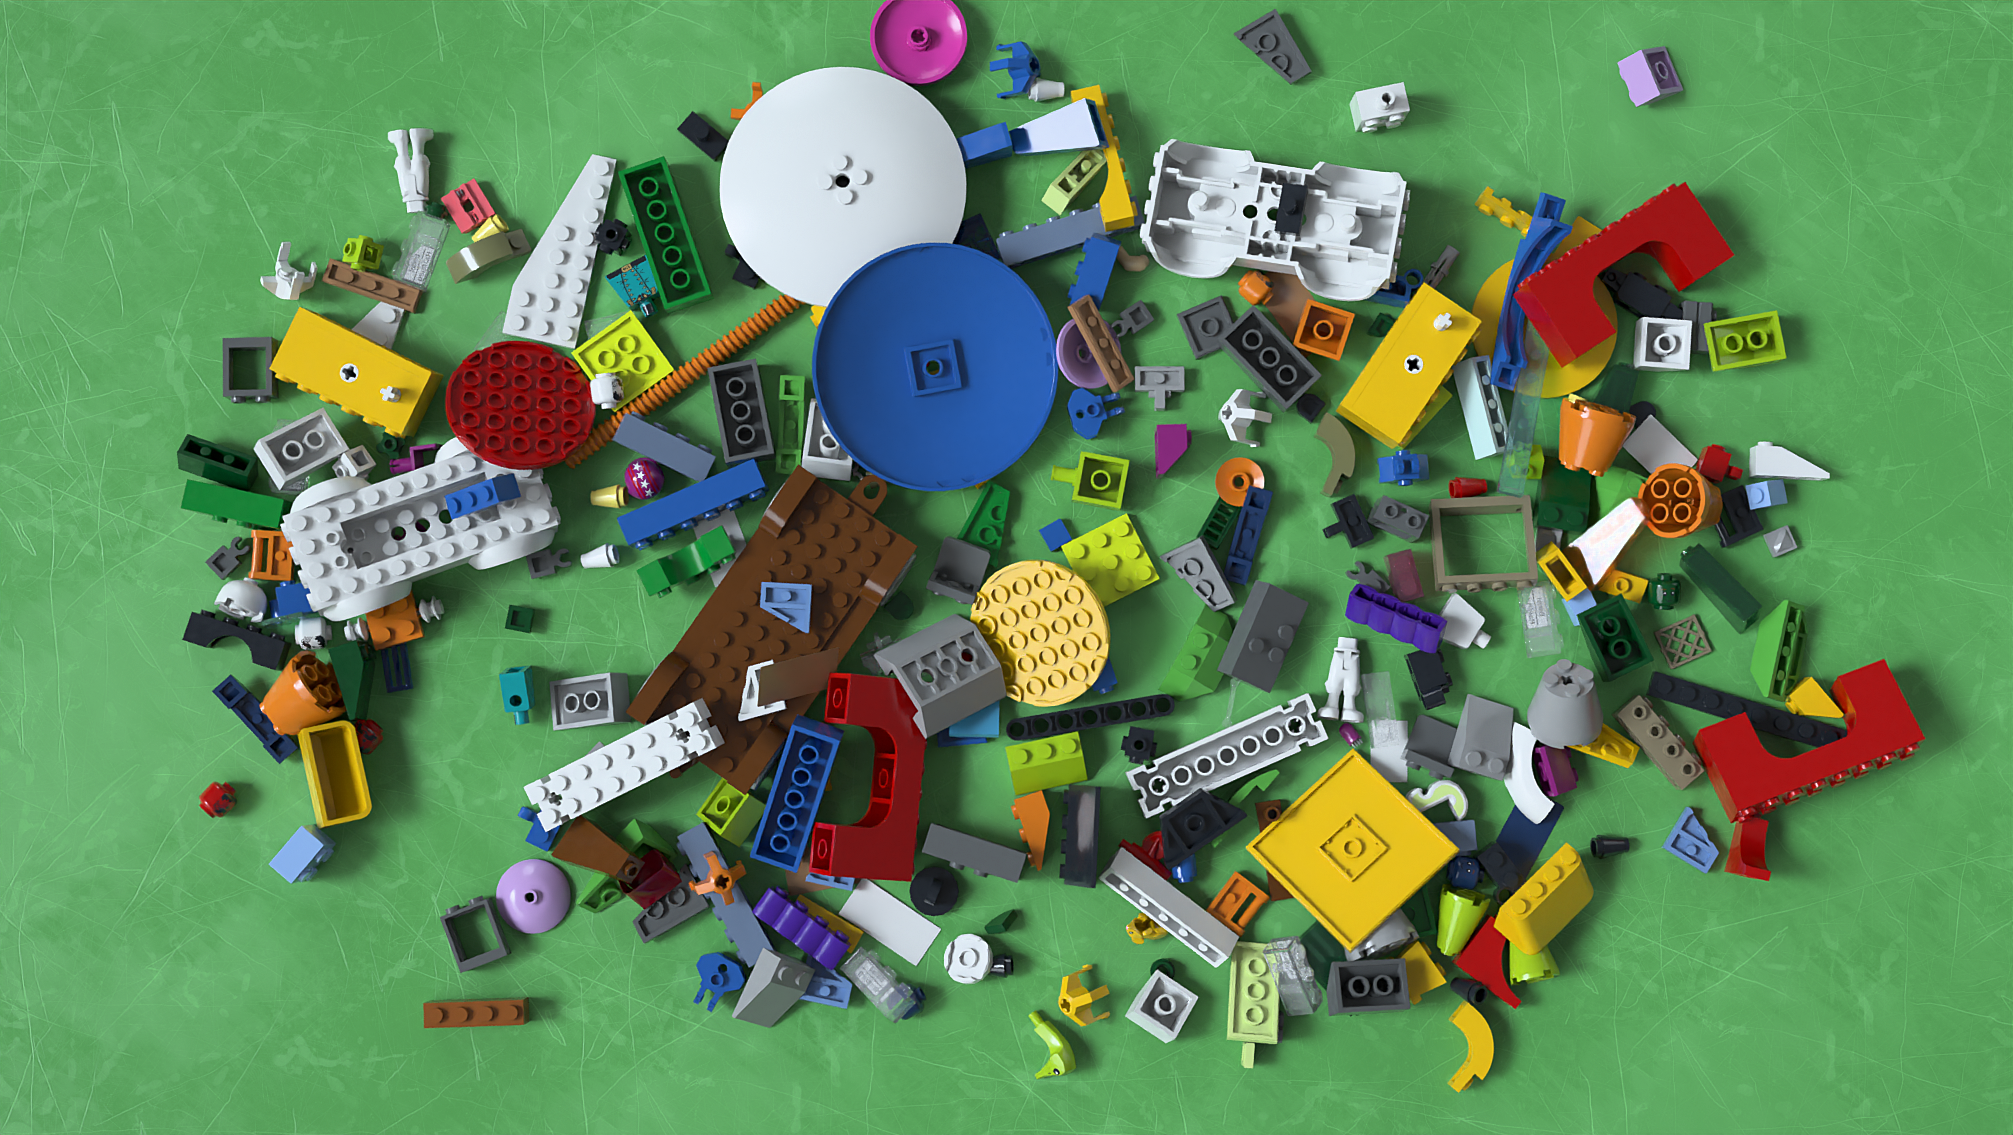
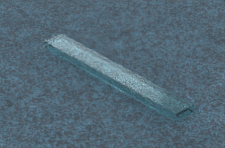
(1523, 416)

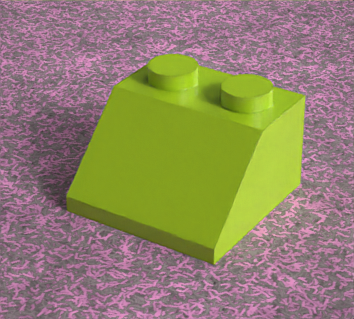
(731, 812)

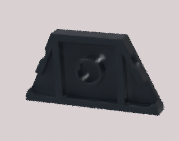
(1195, 824)

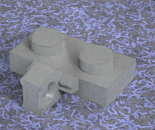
(1159, 382)

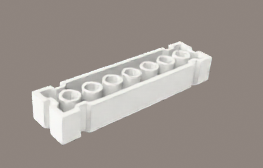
(1227, 754)
(624, 764)

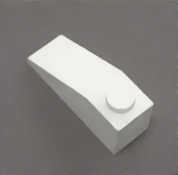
(1779, 463)

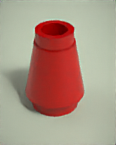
(1466, 487)

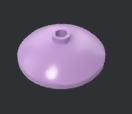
(1079, 370)
(550, 893)

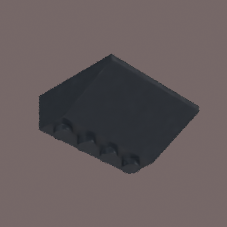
(1081, 835)

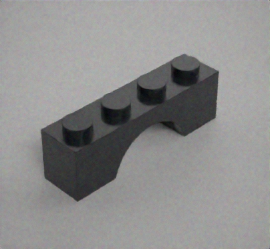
(266, 650)

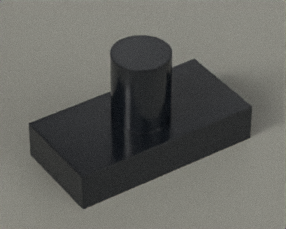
(703, 136)
(1291, 209)

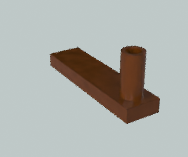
(1266, 814)

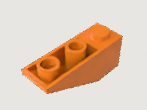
(1034, 818)

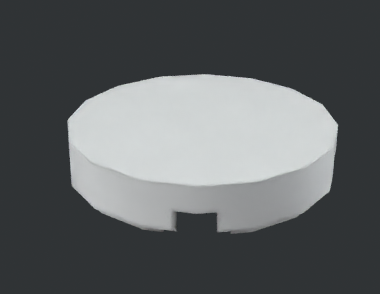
(968, 959)

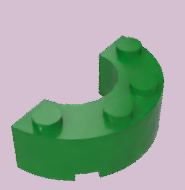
(688, 563)

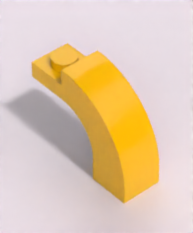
(1479, 1045)

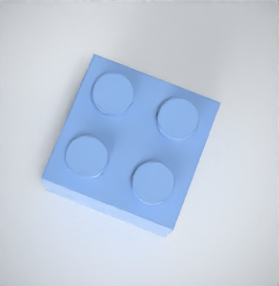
(302, 854)

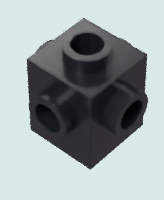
(619, 243)
(1135, 736)

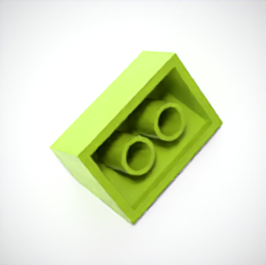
(1046, 763)

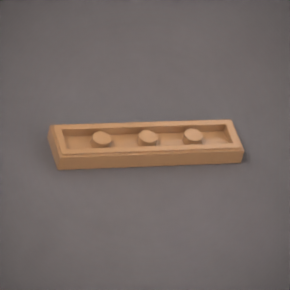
(372, 286)
(1101, 343)

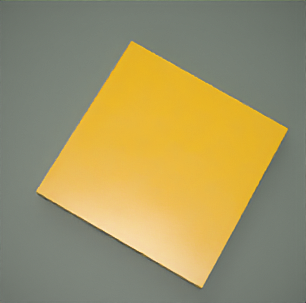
(1352, 850)

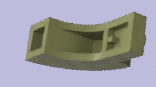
(486, 253)
(1342, 450)

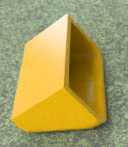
(335, 773)
(1546, 902)

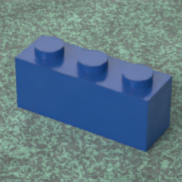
(1096, 268)
(482, 496)

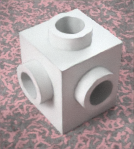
(354, 463)

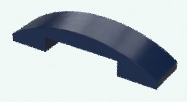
(1247, 534)
(247, 708)

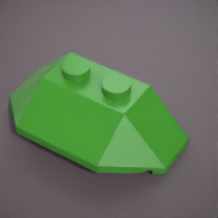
(1780, 650)
(1197, 662)

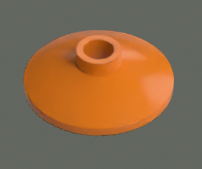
(1229, 471)

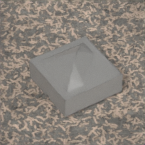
(1780, 541)

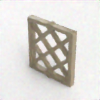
(1664, 650)

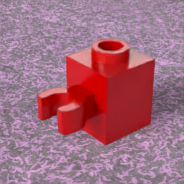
(1714, 464)

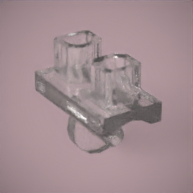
(868, 657)

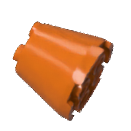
(1591, 435)
(1680, 501)
(303, 695)

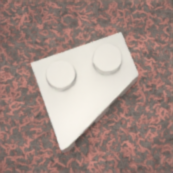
(750, 696)

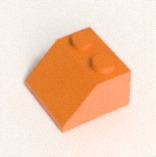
(1323, 329)

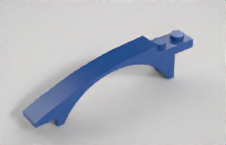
(1541, 239)

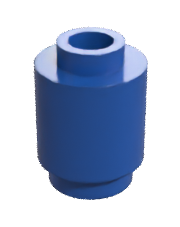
(1185, 870)

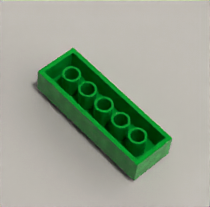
(666, 235)

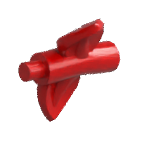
(1149, 853)

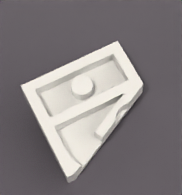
(381, 324)

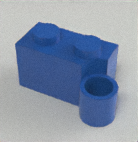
(1398, 292)
(290, 599)

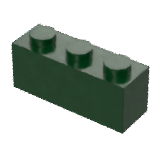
(217, 463)

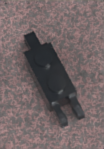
(1639, 296)

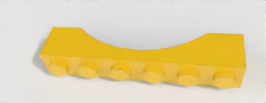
(1115, 205)

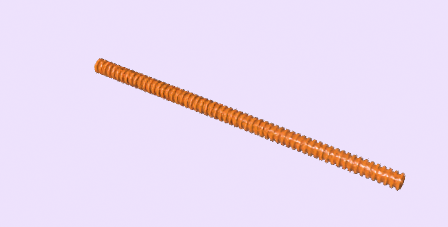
(688, 373)

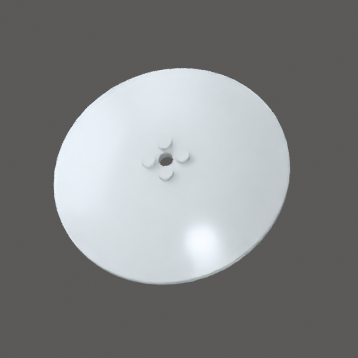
(825, 125)

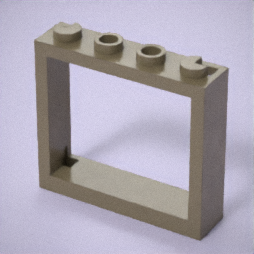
(1480, 506)

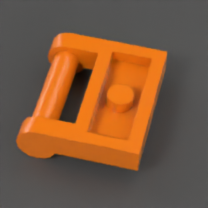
(279, 559)
(1231, 898)

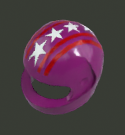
(644, 478)

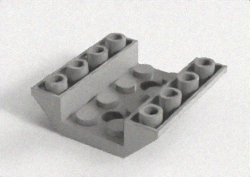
(956, 685)

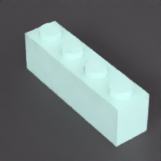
(1481, 406)

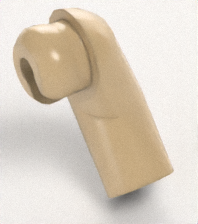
(1132, 263)

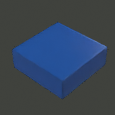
(1055, 535)

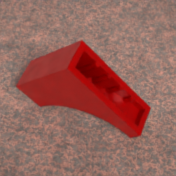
(1748, 850)
(1483, 958)

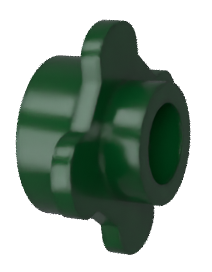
(393, 451)

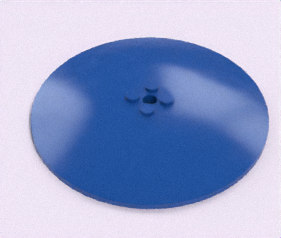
(991, 357)

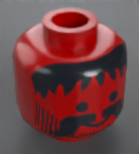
(368, 735)
(218, 799)

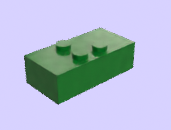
(226, 504)

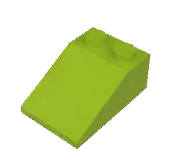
(1745, 341)

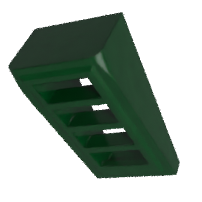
(1210, 540)

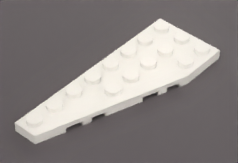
(556, 279)

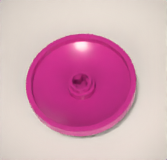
(918, 40)

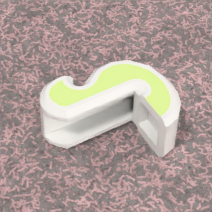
(1437, 793)

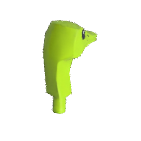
(1061, 1058)

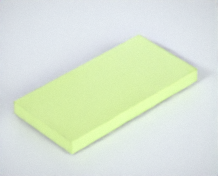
(1252, 996)

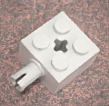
(1379, 107)

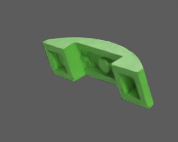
(790, 423)
(1261, 781)

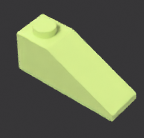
(1073, 180)

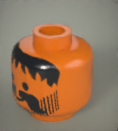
(1256, 287)

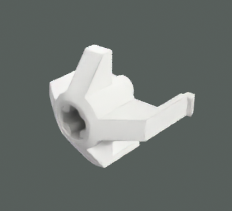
(288, 281)
(1238, 415)

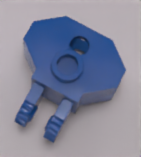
(1093, 411)
(1403, 468)
(716, 979)

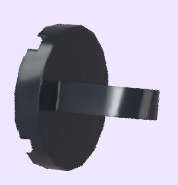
(934, 891)

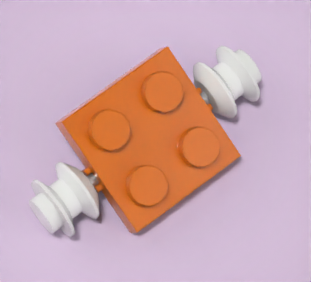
(395, 622)

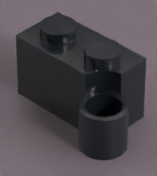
(1429, 677)
(1499, 870)

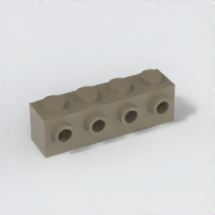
(1658, 742)

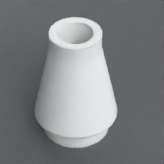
(1045, 89)
(601, 557)

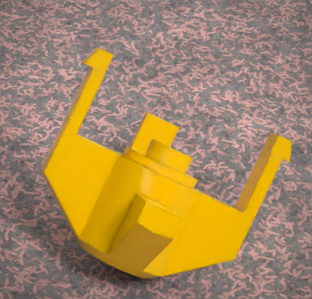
(1077, 1000)

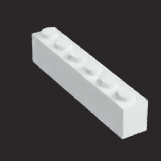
(1168, 907)

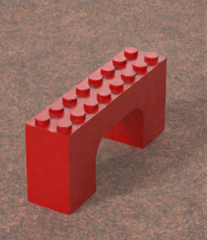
(1666, 227)
(1755, 781)
(885, 837)

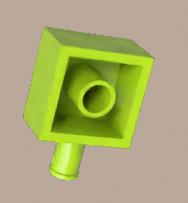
(1096, 480)

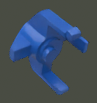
(1022, 68)

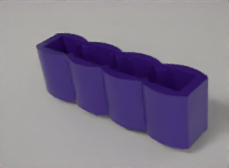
(1392, 617)
(801, 927)

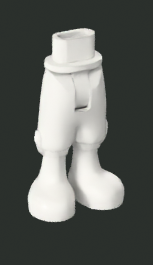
(413, 173)
(1345, 677)

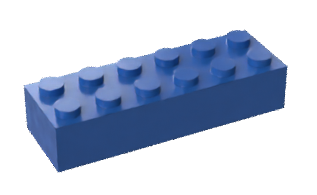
(693, 504)
(797, 793)

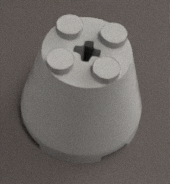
(1565, 707)
(1385, 939)

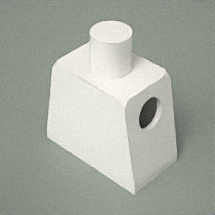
(1463, 624)

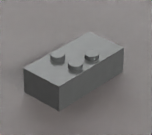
(1268, 358)
(742, 412)
(1262, 636)
(974, 852)

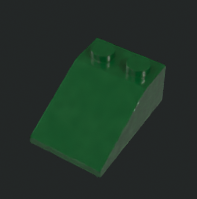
(1562, 498)
(1613, 638)
(354, 672)

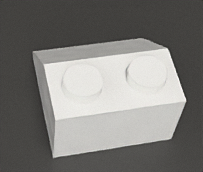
(1662, 344)
(1162, 1007)

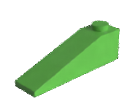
(1611, 491)
(605, 890)

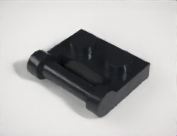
(1741, 517)

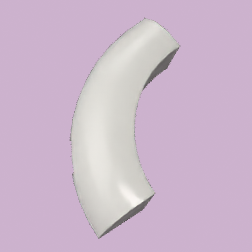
(1520, 777)

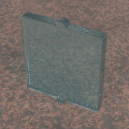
(284, 620)

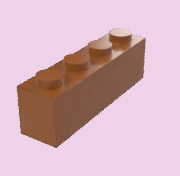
(476, 1012)

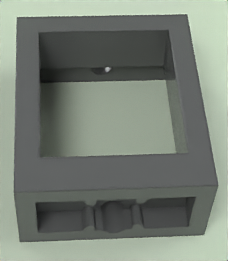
(250, 344)
(1387, 516)
(454, 940)

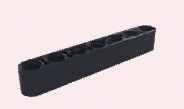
(1102, 718)

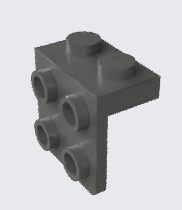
(959, 570)
(1430, 747)

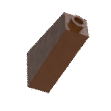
(595, 850)

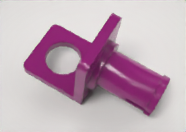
(415, 460)

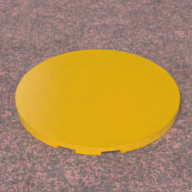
(1557, 380)
(1043, 631)

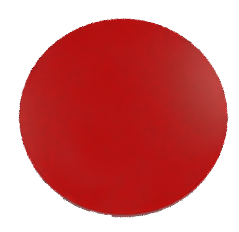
(520, 405)

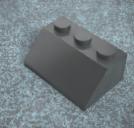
(1367, 987)

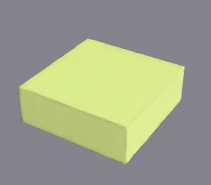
(1248, 1054)

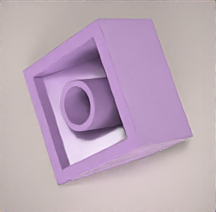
(1649, 76)

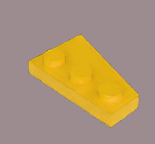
(1503, 210)
(1611, 747)

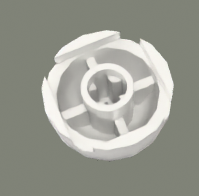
(242, 599)

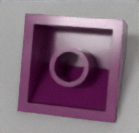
(1170, 446)
(1554, 769)

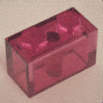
(1403, 576)

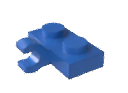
(537, 834)

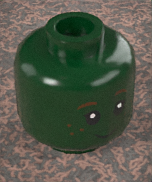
(1664, 591)

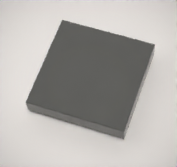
(1205, 325)

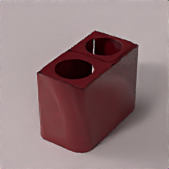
(653, 880)

